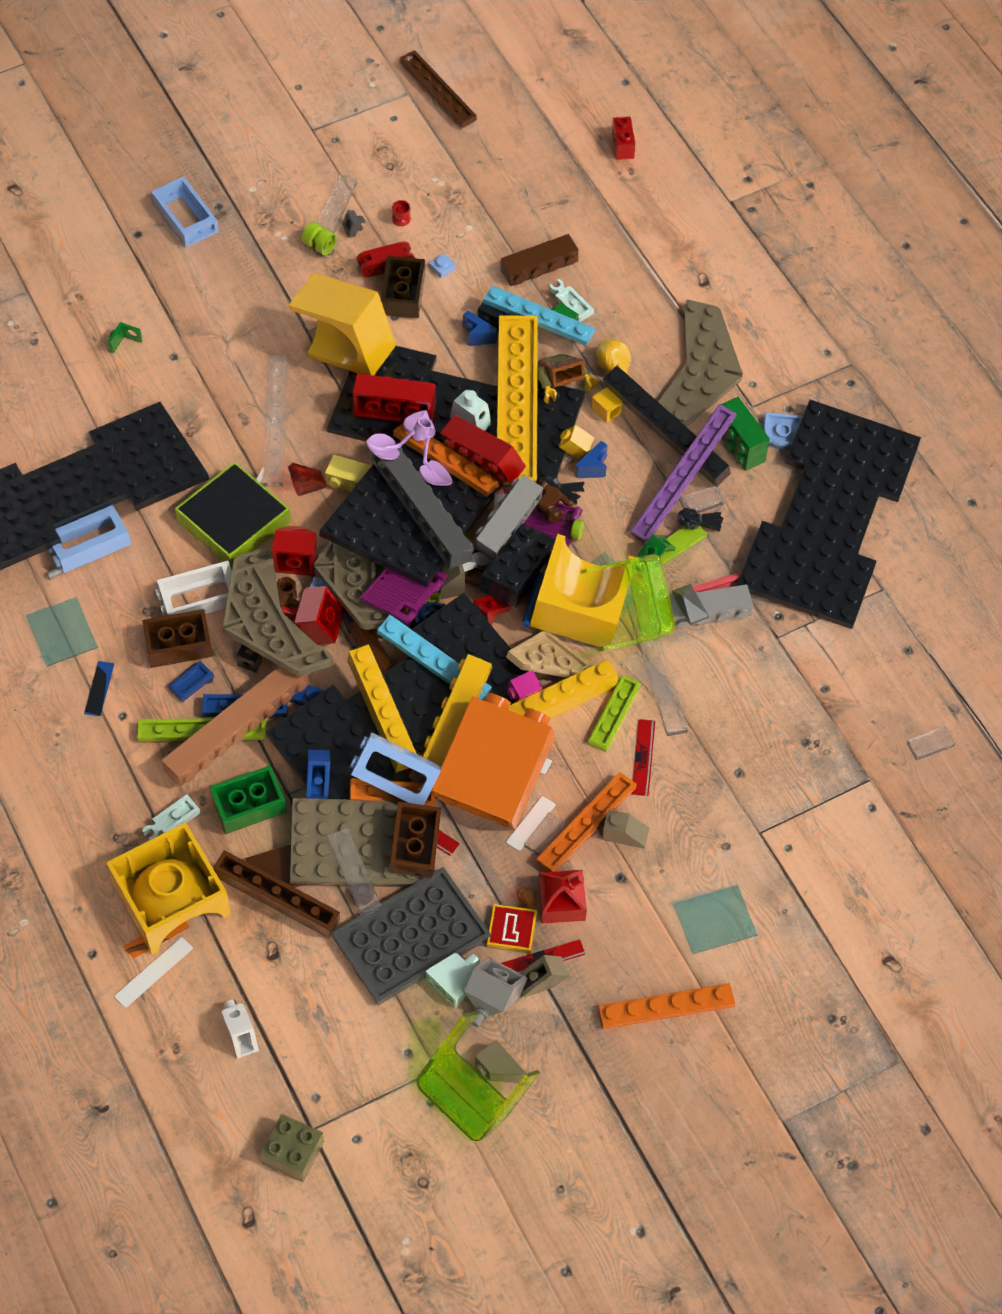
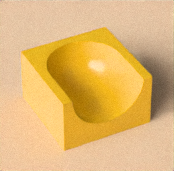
(350, 324)
(579, 604)
(167, 884)

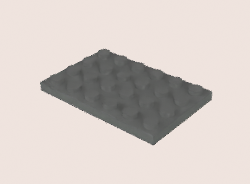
(410, 935)

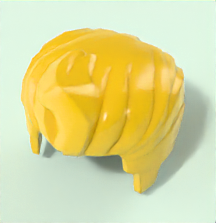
(613, 353)

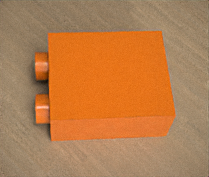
(495, 760)

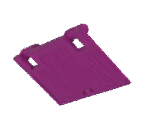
(563, 527)
(395, 591)

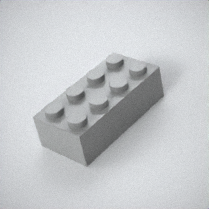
(511, 513)

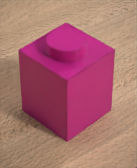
(523, 686)

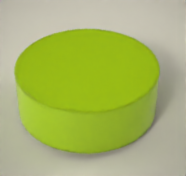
(577, 529)

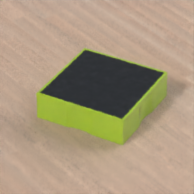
(232, 514)

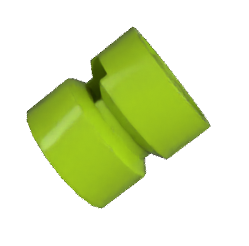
(319, 238)

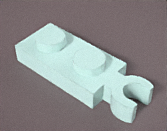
(571, 299)
(173, 816)

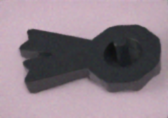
(565, 488)
(692, 519)

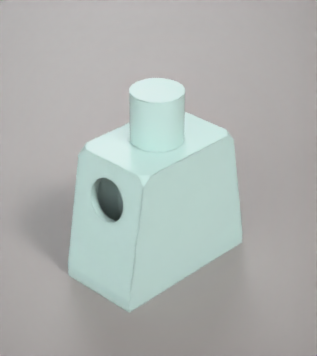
(472, 409)
(452, 976)

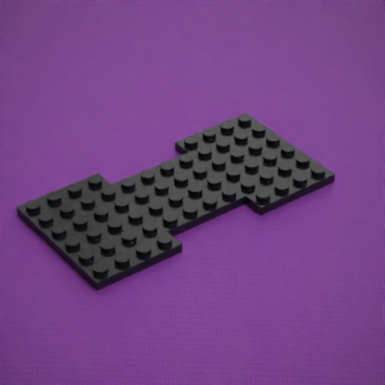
(419, 366)
(130, 458)
(814, 554)
(341, 724)

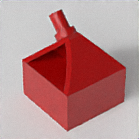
(295, 550)
(317, 615)
(562, 896)

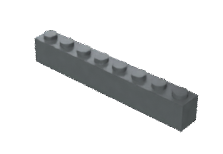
(425, 509)

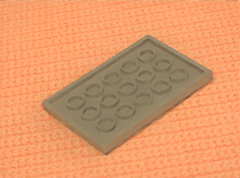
(370, 827)

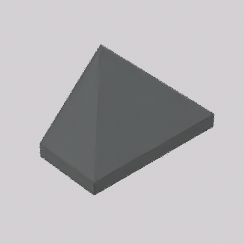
(690, 604)

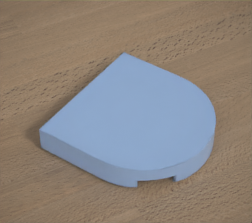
(781, 429)

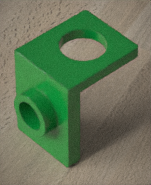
(120, 332)
(656, 545)

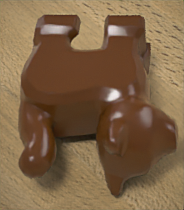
(549, 500)

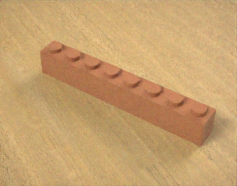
(232, 724)

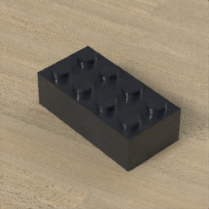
(517, 565)

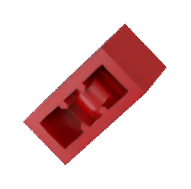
(623, 138)

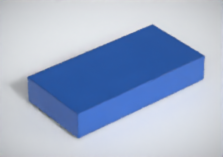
(191, 681)

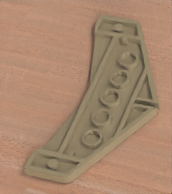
(710, 366)
(348, 578)
(258, 621)

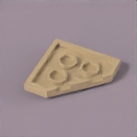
(547, 655)

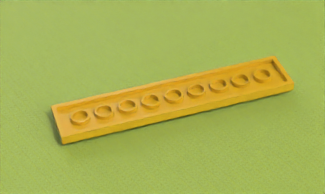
(518, 388)

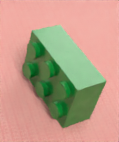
(745, 436)
(248, 799)

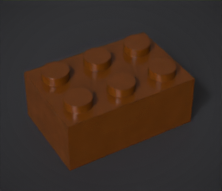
(177, 638)
(415, 839)

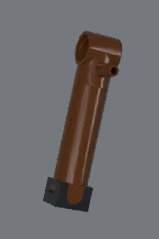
(367, 637)
(250, 659)

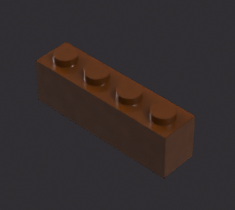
(539, 260)

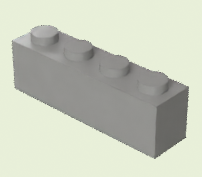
(719, 605)

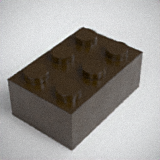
(403, 286)

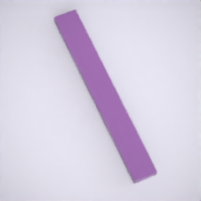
(683, 473)

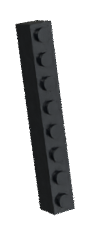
(662, 422)

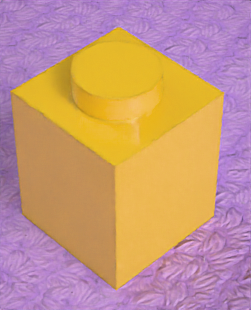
(606, 404)
(576, 441)

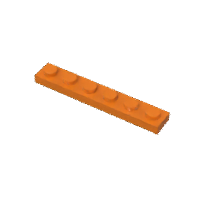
(453, 462)
(586, 823)
(666, 1006)

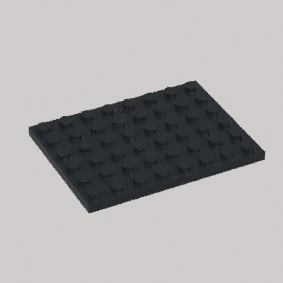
(383, 531)

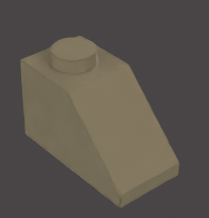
(454, 582)
(625, 829)
(543, 975)
(498, 1064)

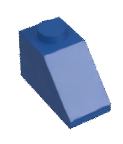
(317, 774)

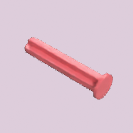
(725, 582)

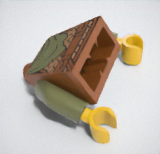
(562, 370)

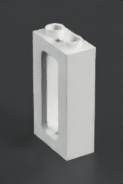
(192, 581)

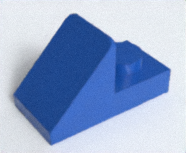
(480, 331)
(592, 463)

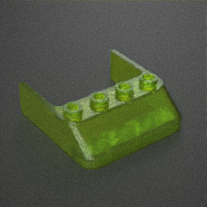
(649, 598)
(464, 1092)

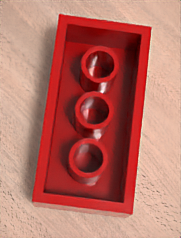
(392, 398)
(483, 449)

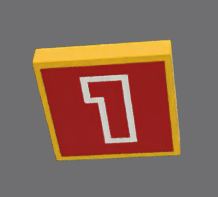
(512, 928)

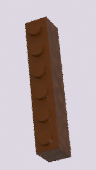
(276, 894)

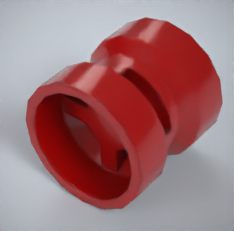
(401, 213)

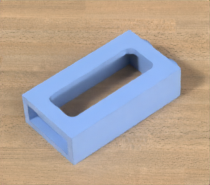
(182, 189)
(93, 548)
(401, 755)

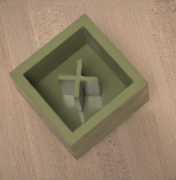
(292, 1148)

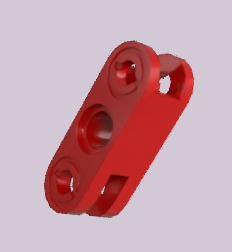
(377, 258)

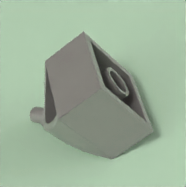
(493, 988)

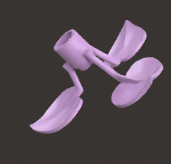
(421, 429)

